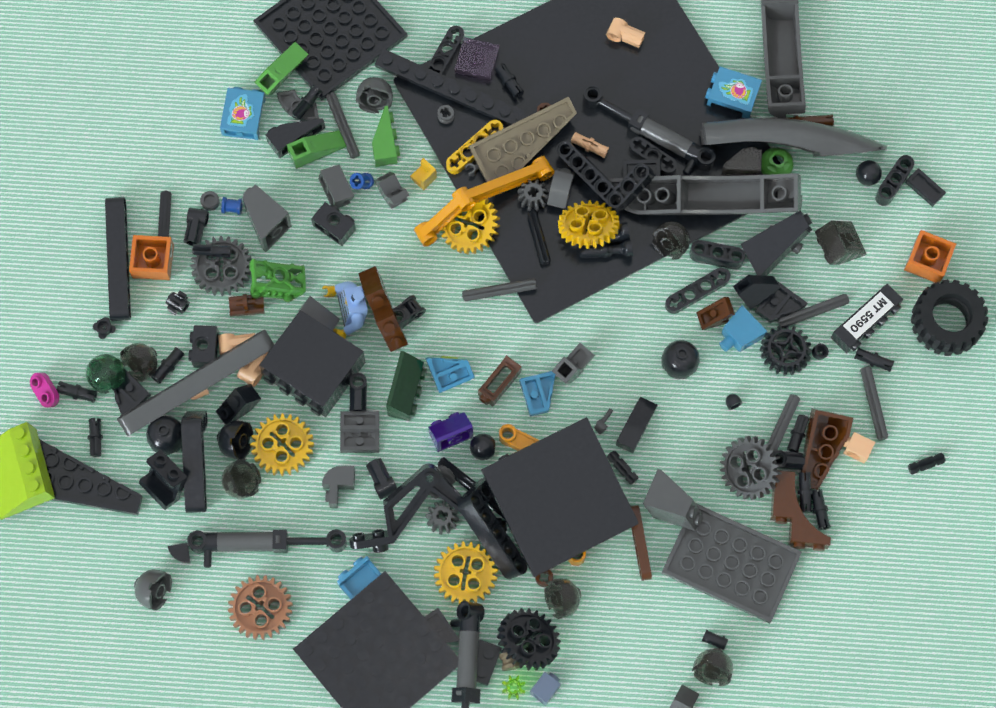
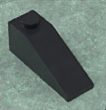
(287, 133)

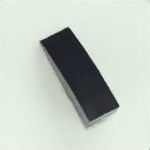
(636, 425)

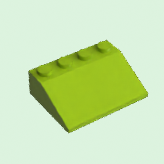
(22, 471)

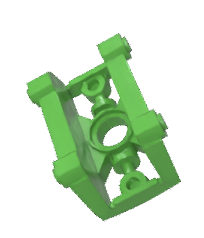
(277, 288)

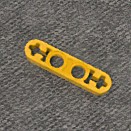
(455, 156)

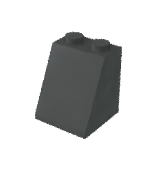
(266, 216)
(671, 503)

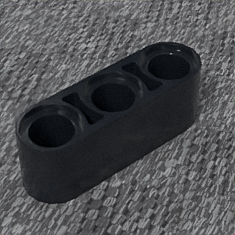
(891, 187)
(725, 250)

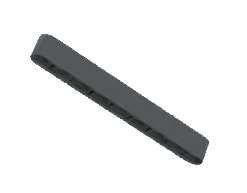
(195, 382)

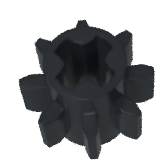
(177, 302)

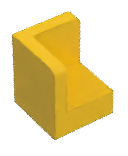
(424, 174)

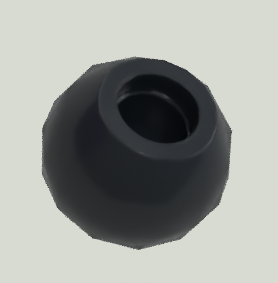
(868, 173)
(482, 446)

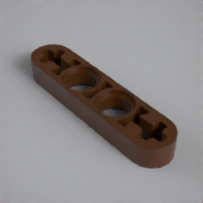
(640, 546)

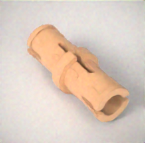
(590, 144)

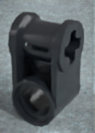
(409, 310)

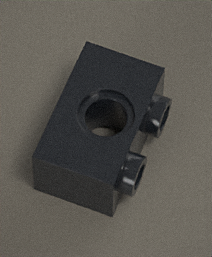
(339, 233)
(203, 335)

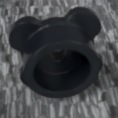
(104, 322)

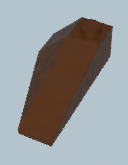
(823, 443)

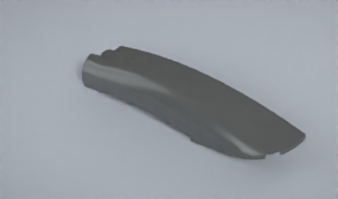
(782, 57)
(804, 135)
(717, 195)

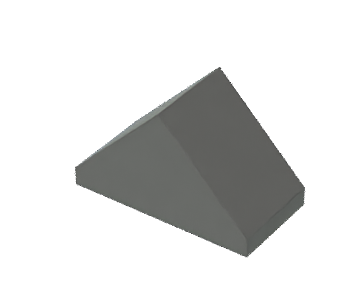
(684, 698)

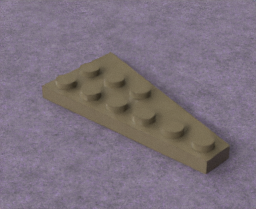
(520, 142)

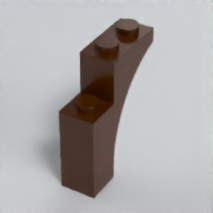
(382, 309)
(787, 509)

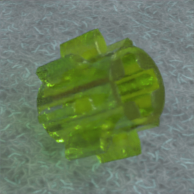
(516, 692)

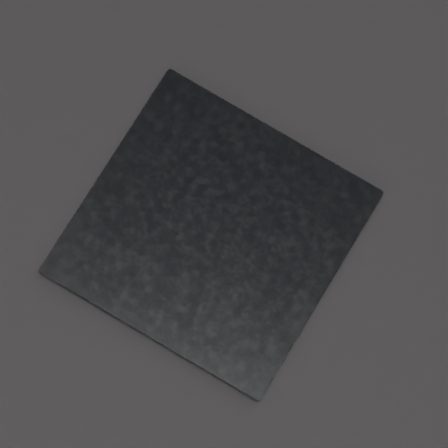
(554, 57)

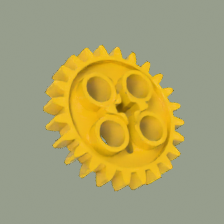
(577, 219)
(463, 239)
(269, 456)
(448, 570)

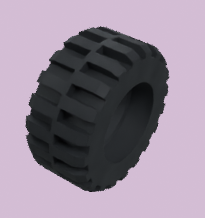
(962, 298)

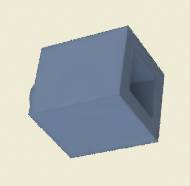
(545, 688)

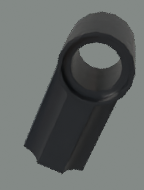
(196, 221)
(358, 395)
(790, 460)
(382, 481)

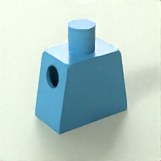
(742, 331)

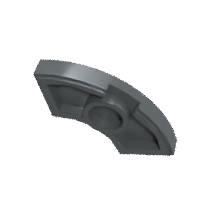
(290, 100)

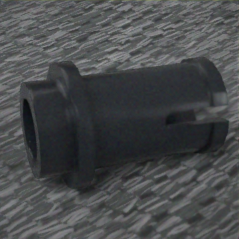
(715, 640)

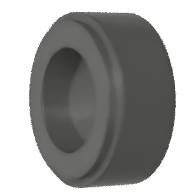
(209, 200)

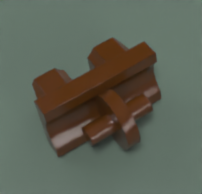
(246, 305)

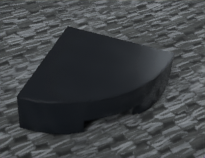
(180, 552)

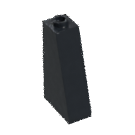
(775, 243)

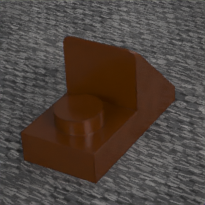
(716, 314)

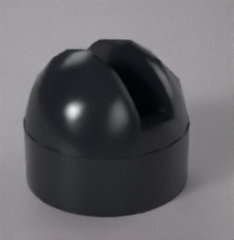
(820, 348)
(733, 401)

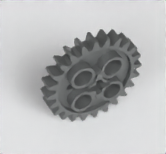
(239, 265)
(765, 461)

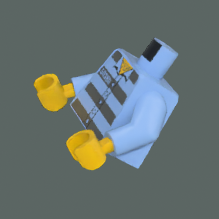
(352, 306)

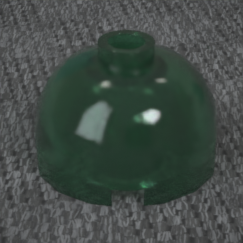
(105, 373)

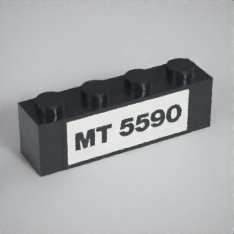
(866, 318)

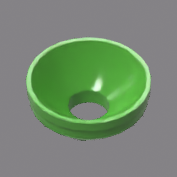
(769, 167)

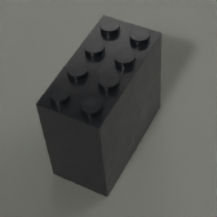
(312, 364)

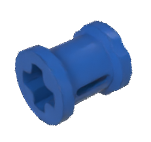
(361, 183)
(231, 205)

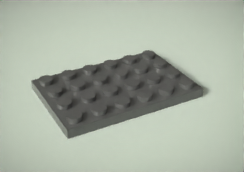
(733, 564)

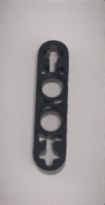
(446, 58)
(697, 290)

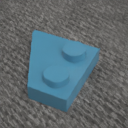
(449, 372)
(538, 392)

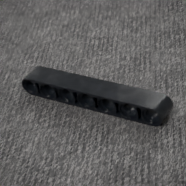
(117, 259)

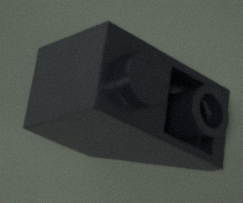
(756, 288)
(238, 403)

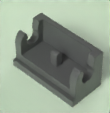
(336, 186)

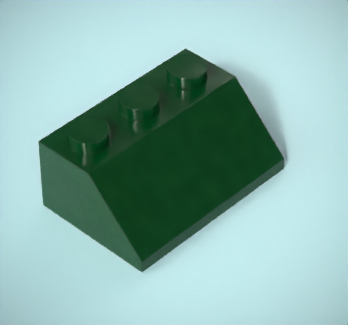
(405, 387)

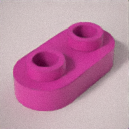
(43, 387)

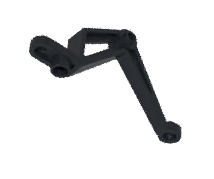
(428, 480)

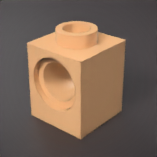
(858, 447)

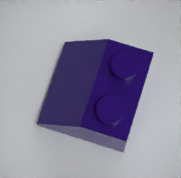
(451, 431)

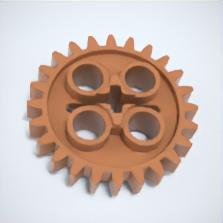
(248, 621)

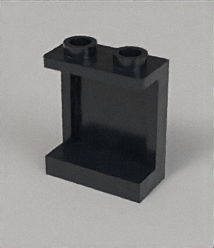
(164, 480)

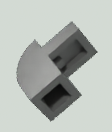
(560, 187)
(391, 189)
(572, 366)
(338, 478)

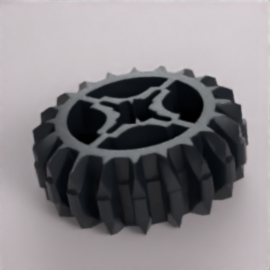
(778, 347)

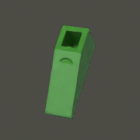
(281, 69)
(383, 142)
(314, 147)

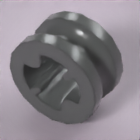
(449, 118)

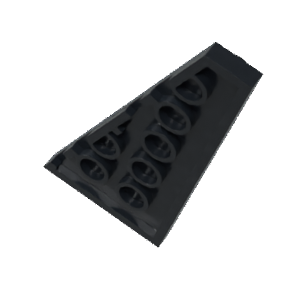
(84, 486)

